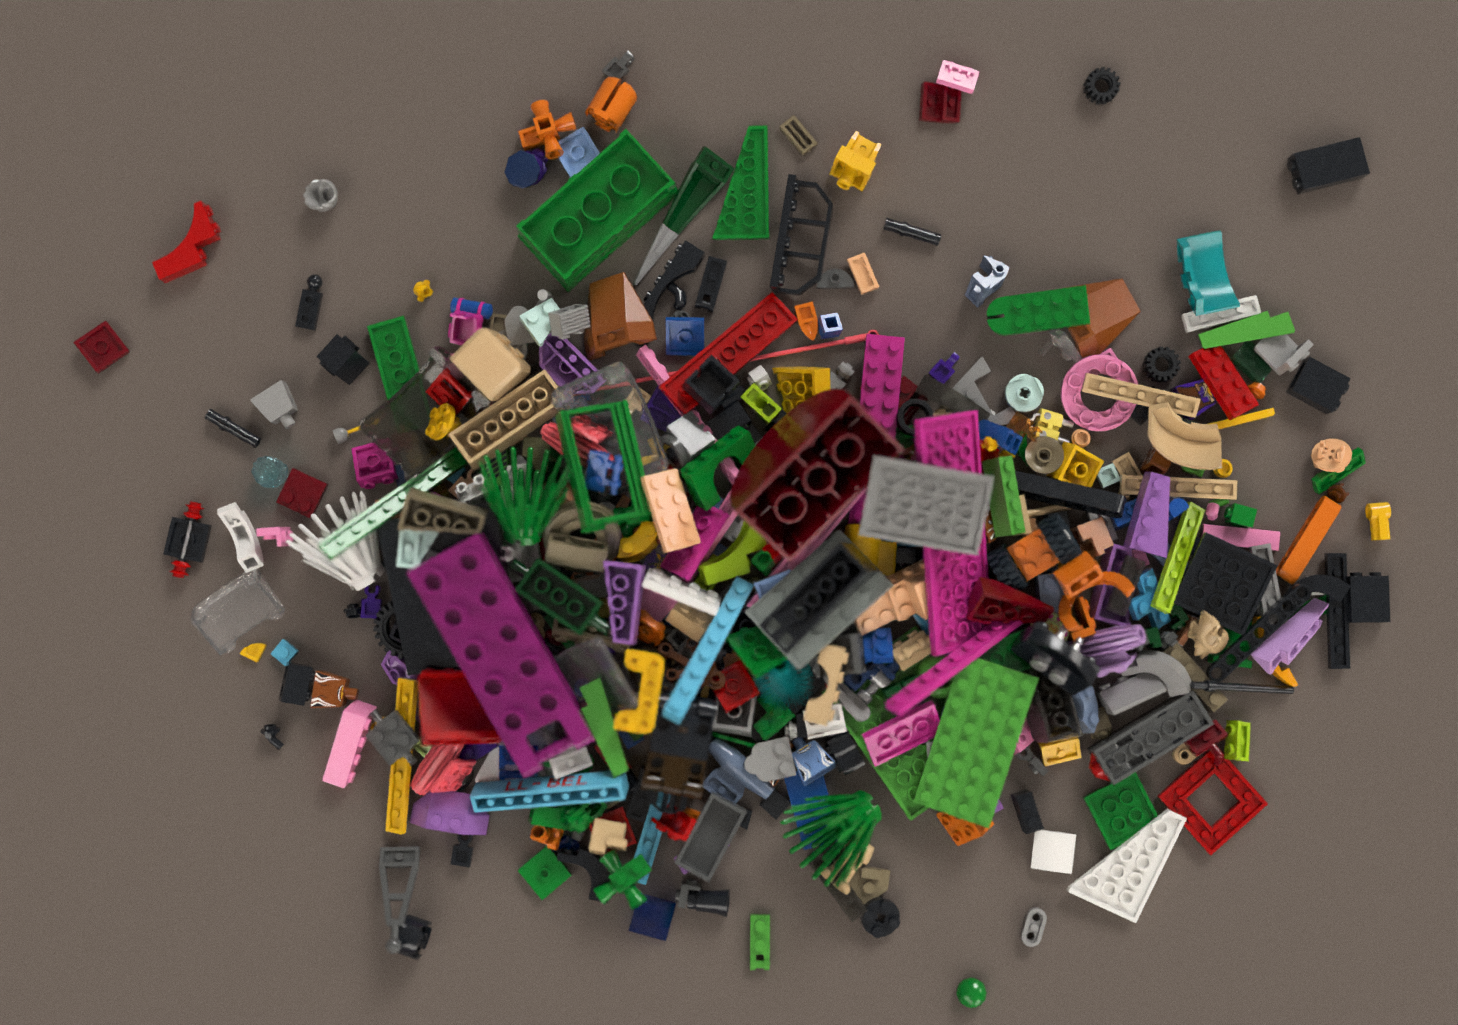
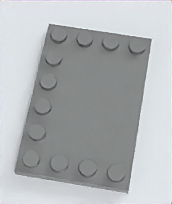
(926, 505)

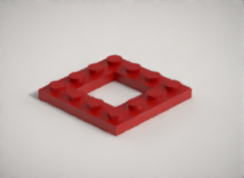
(1247, 807)

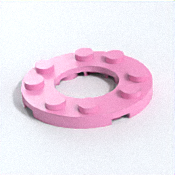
(1071, 395)

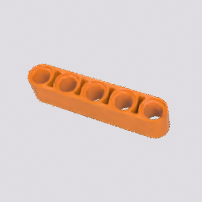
(1308, 539)

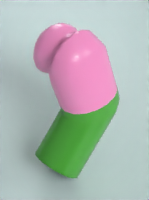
(1213, 508)

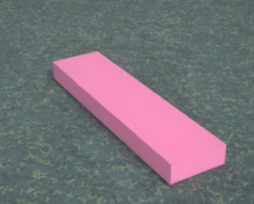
(1243, 536)

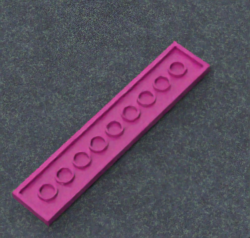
(880, 390)

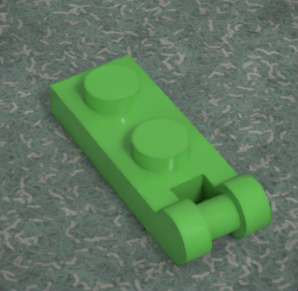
(759, 941)

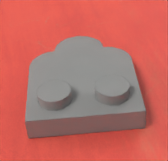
(771, 760)

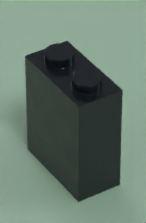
(1318, 385)
(1368, 598)

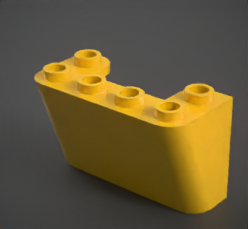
(643, 718)

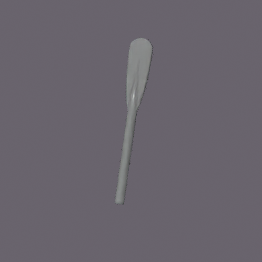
(850, 701)

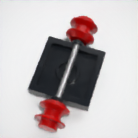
(187, 540)

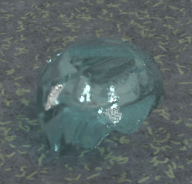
(269, 471)

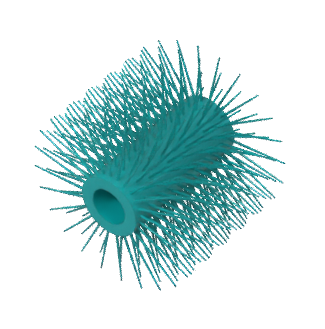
(784, 681)

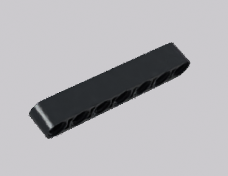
(1070, 495)

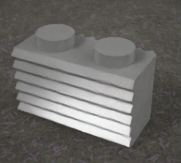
(569, 321)

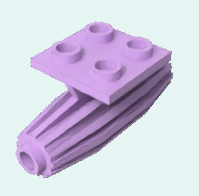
(1110, 647)

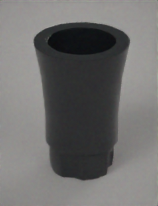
(709, 901)

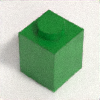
(1240, 515)

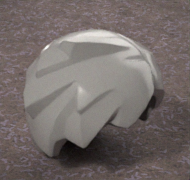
(321, 195)

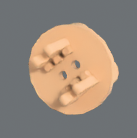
(1335, 449)

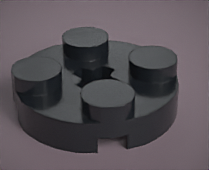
(888, 924)

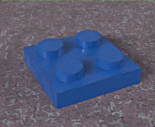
(684, 335)

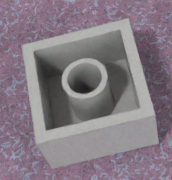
(737, 721)

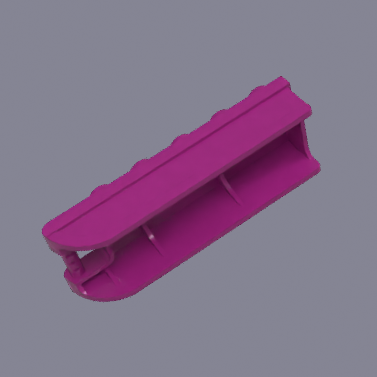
(500, 650)

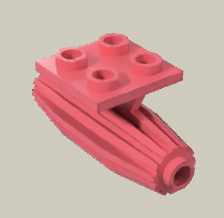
(586, 436)
(441, 770)

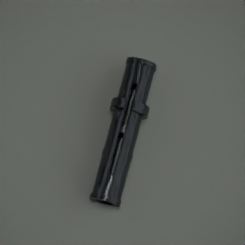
(905, 229)
(251, 438)

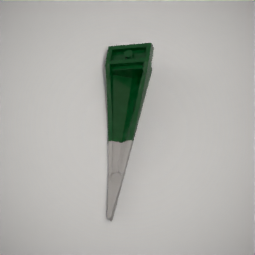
(698, 187)

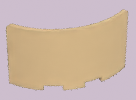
(1184, 443)

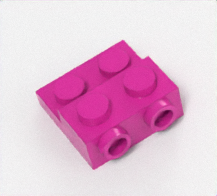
(372, 466)

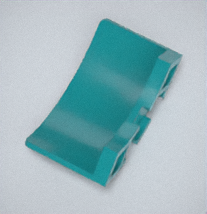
(1205, 273)

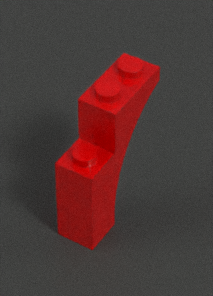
(189, 254)

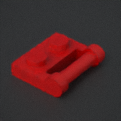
(442, 393)

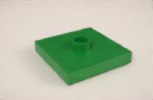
(544, 872)

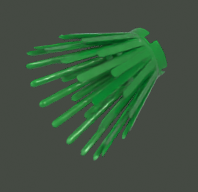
(523, 517)
(853, 817)

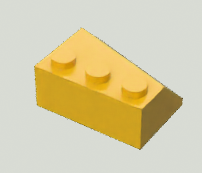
(800, 384)

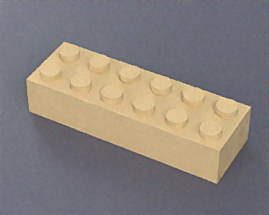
(506, 420)

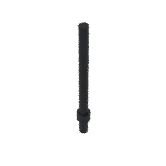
(1211, 686)

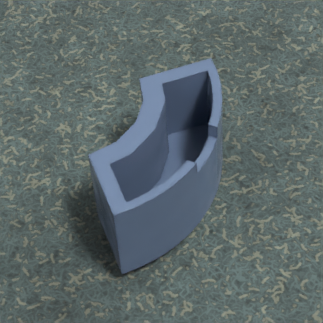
(1087, 710)

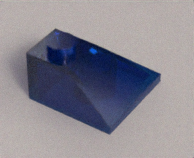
(653, 917)

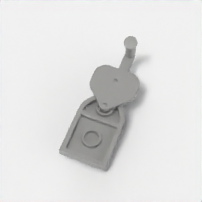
(515, 329)

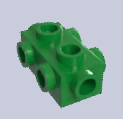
(579, 816)

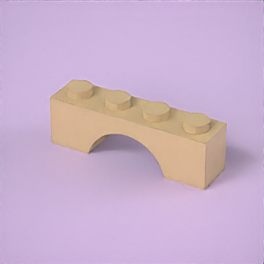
(820, 708)

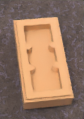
(862, 273)

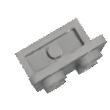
(1282, 352)

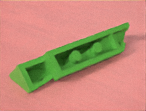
(1248, 329)
(602, 724)

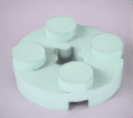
(1028, 383)

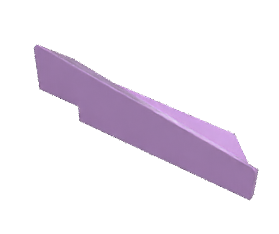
(1290, 637)

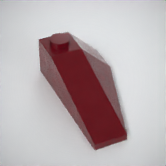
(999, 602)

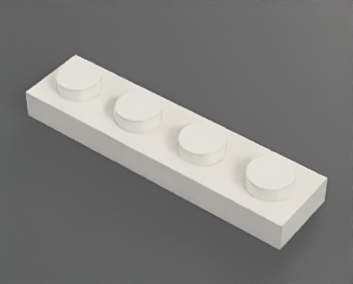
(1248, 307)

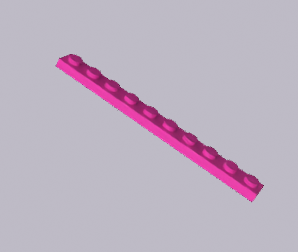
(949, 666)

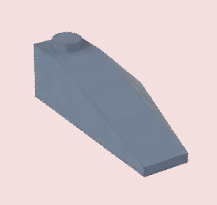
(1048, 590)

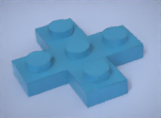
(1141, 603)

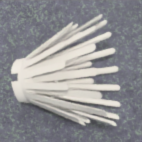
(356, 564)

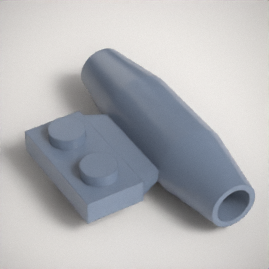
(732, 776)

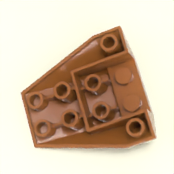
(1109, 311)
(615, 317)

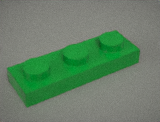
(1324, 479)

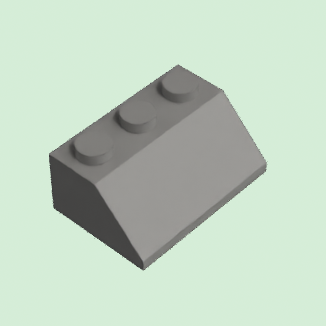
(1129, 691)

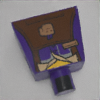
(1199, 390)

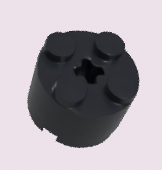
(414, 936)

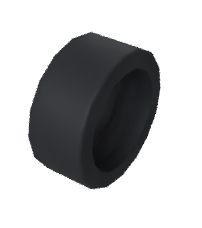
(911, 403)

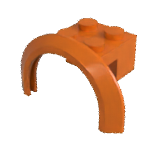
(1080, 575)

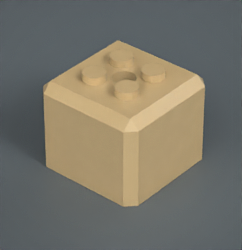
(491, 363)

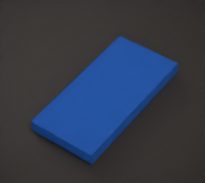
(798, 793)

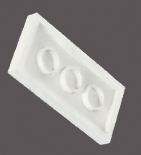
(681, 591)

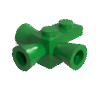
(623, 879)

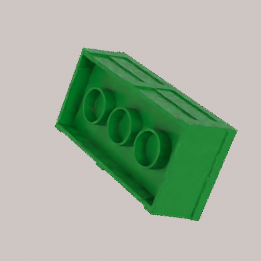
(597, 211)

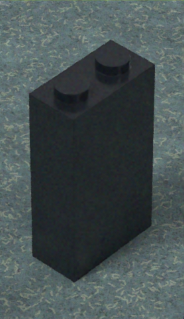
(1328, 165)

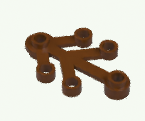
(713, 672)

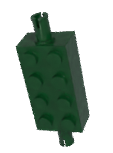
(559, 596)

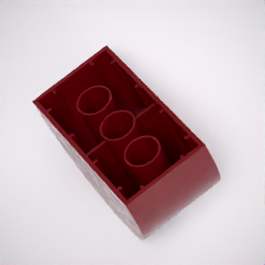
(809, 469)

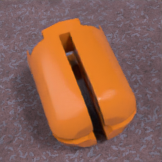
(612, 104)

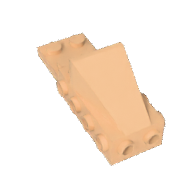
(900, 602)

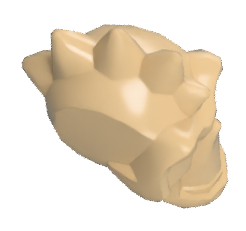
(1207, 635)

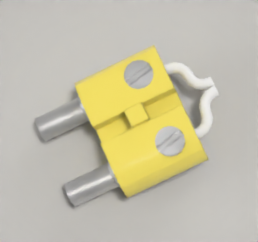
(1050, 423)

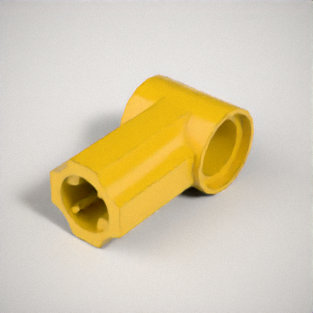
(1378, 516)

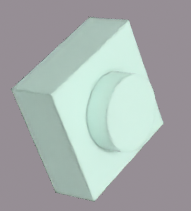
(1108, 475)

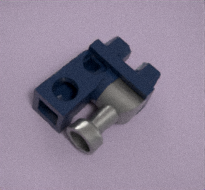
(876, 673)

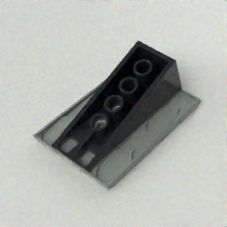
(819, 599)

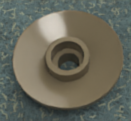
(1049, 447)

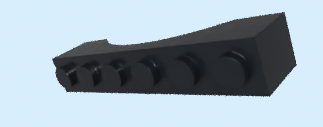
(685, 262)

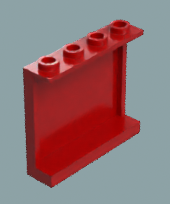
(452, 710)

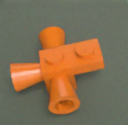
(546, 130)

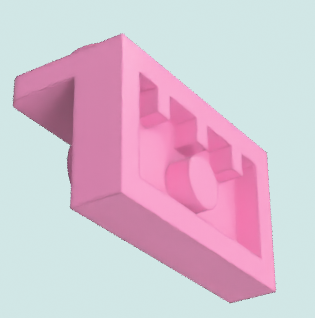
(957, 77)
(278, 533)

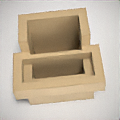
(607, 835)

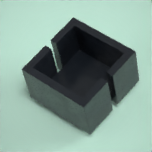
(712, 385)

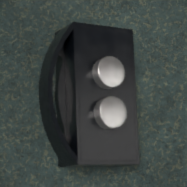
(1055, 657)

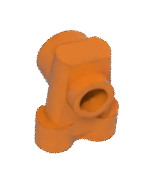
(550, 837)

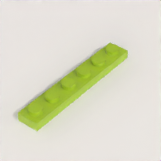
(1177, 558)

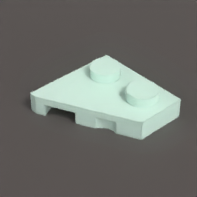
(537, 320)
(413, 547)

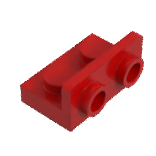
(677, 825)

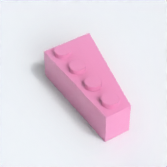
(349, 743)

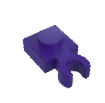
(371, 605)

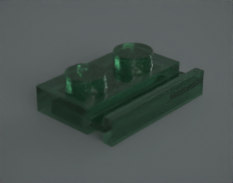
(1250, 362)

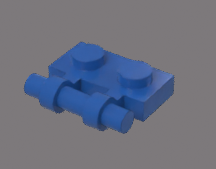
(598, 469)

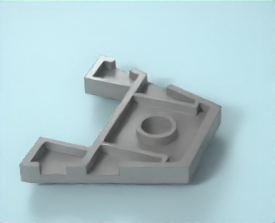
(968, 388)

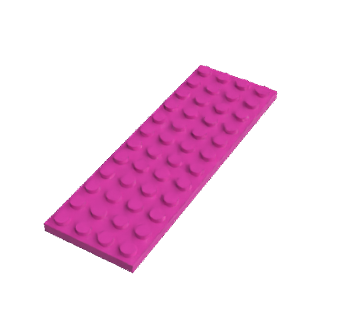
(950, 575)

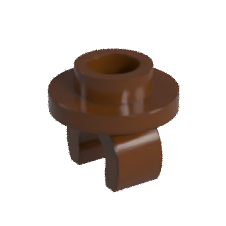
(1337, 493)

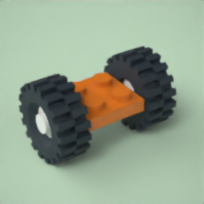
(1034, 553)

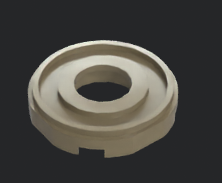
(567, 520)

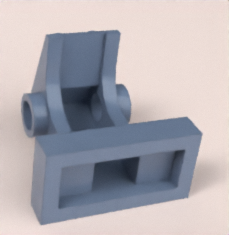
(986, 285)

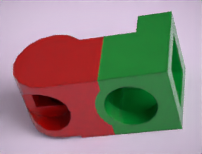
(766, 559)

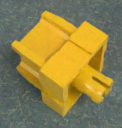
(855, 163)

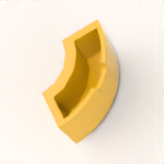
(639, 544)

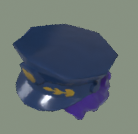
(526, 168)

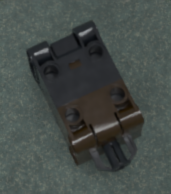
(678, 753)

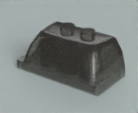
(1051, 711)

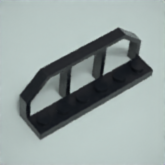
(784, 241)

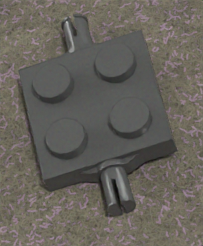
(393, 737)

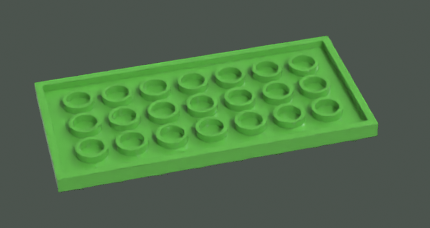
(976, 741)

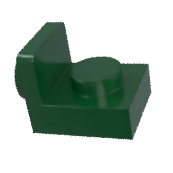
(1180, 616)

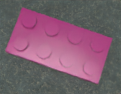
(686, 560)
(902, 733)

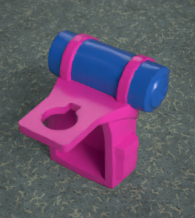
(467, 318)

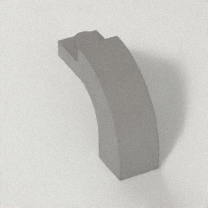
(1165, 667)

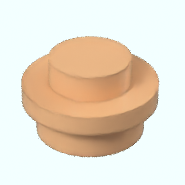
(1080, 438)

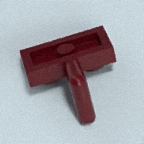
(1207, 740)

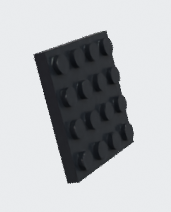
(1224, 583)

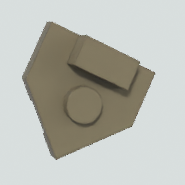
(870, 882)

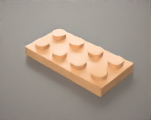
(670, 510)

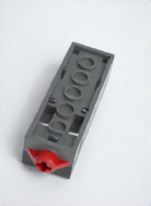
(1148, 737)

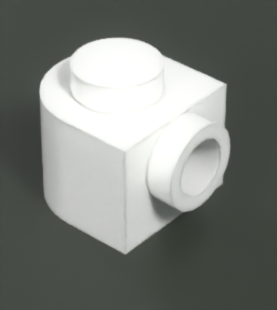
(759, 377)

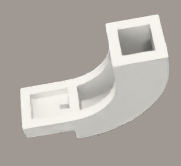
(244, 537)

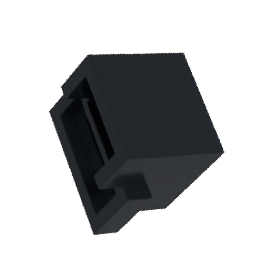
(342, 359)

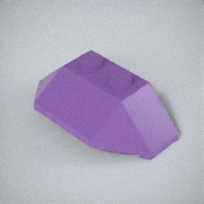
(563, 360)
(449, 813)

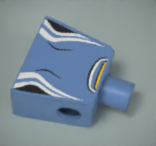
(811, 760)

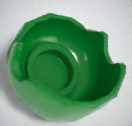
(971, 992)

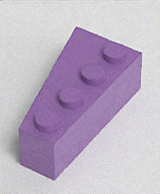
(1150, 516)

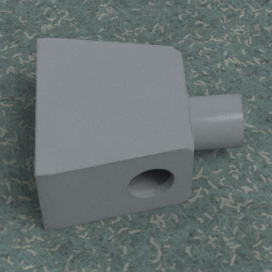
(277, 404)

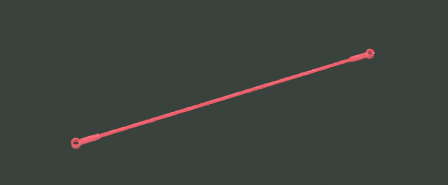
(847, 340)

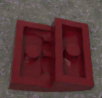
(939, 103)

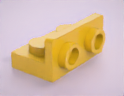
(1060, 751)

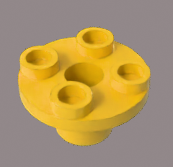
(442, 422)

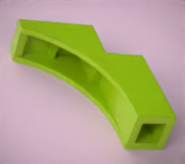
(733, 560)

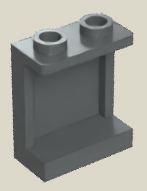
(855, 662)

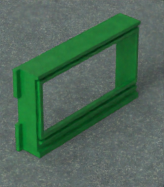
(631, 462)

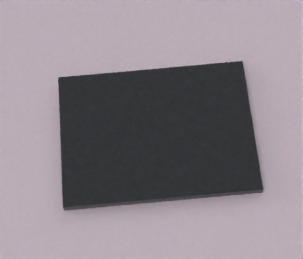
(419, 635)

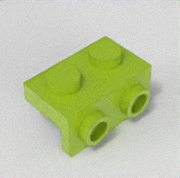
(1237, 741)

